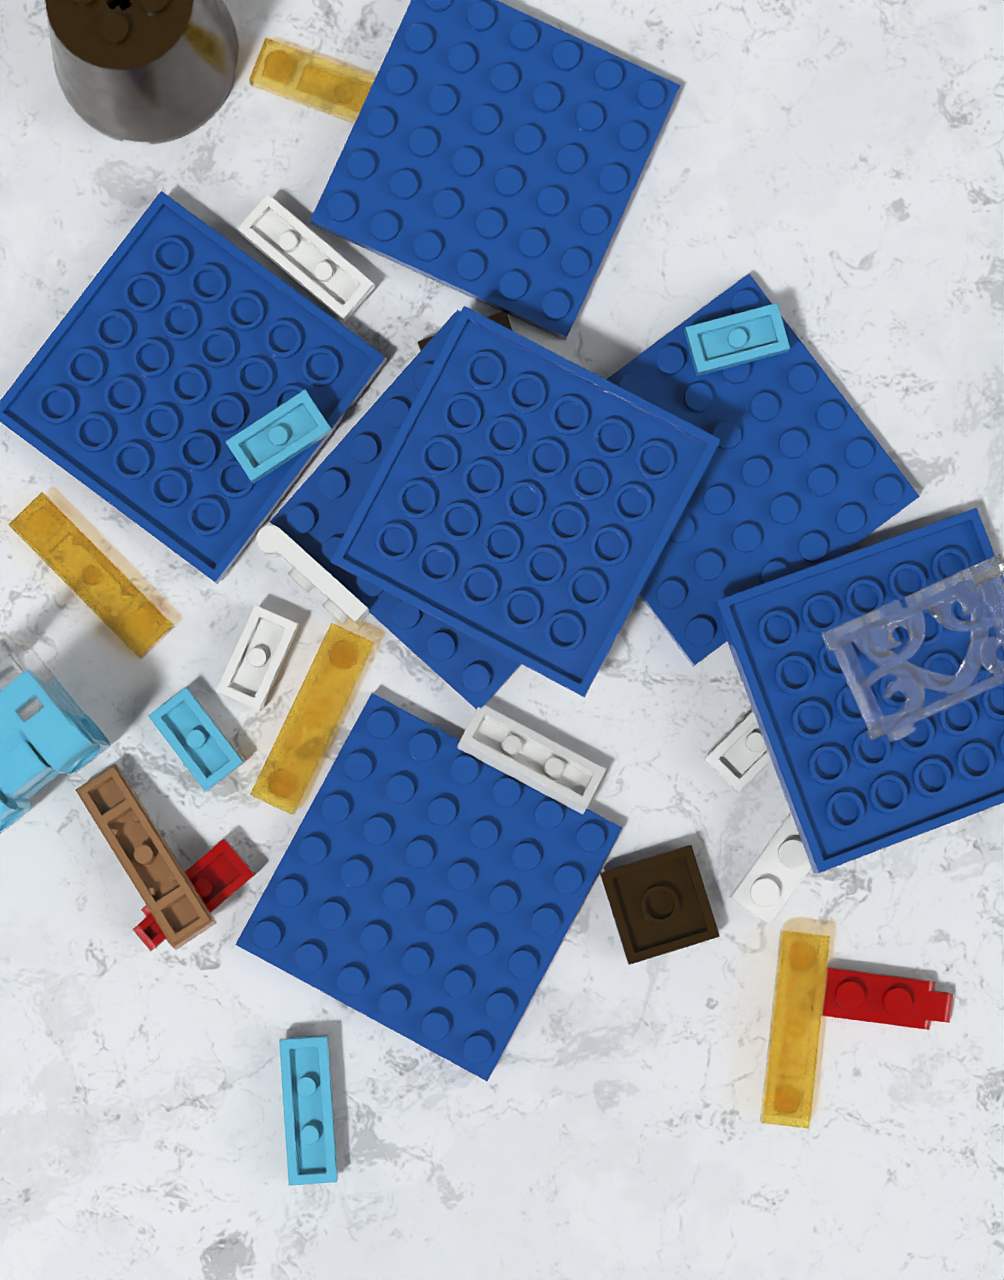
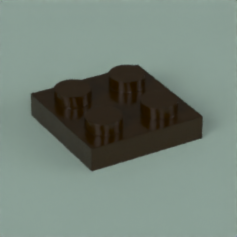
(659, 904)

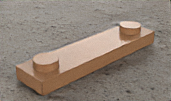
(146, 856)

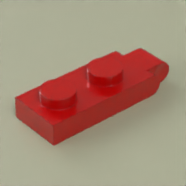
(215, 879)
(884, 999)

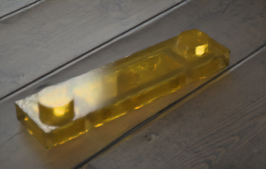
(310, 80)
(91, 575)
(312, 719)
(794, 1029)

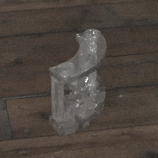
(980, 594)

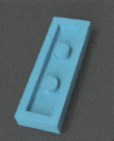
(308, 1110)

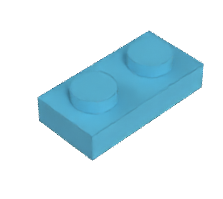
(737, 339)
(279, 436)
(196, 739)

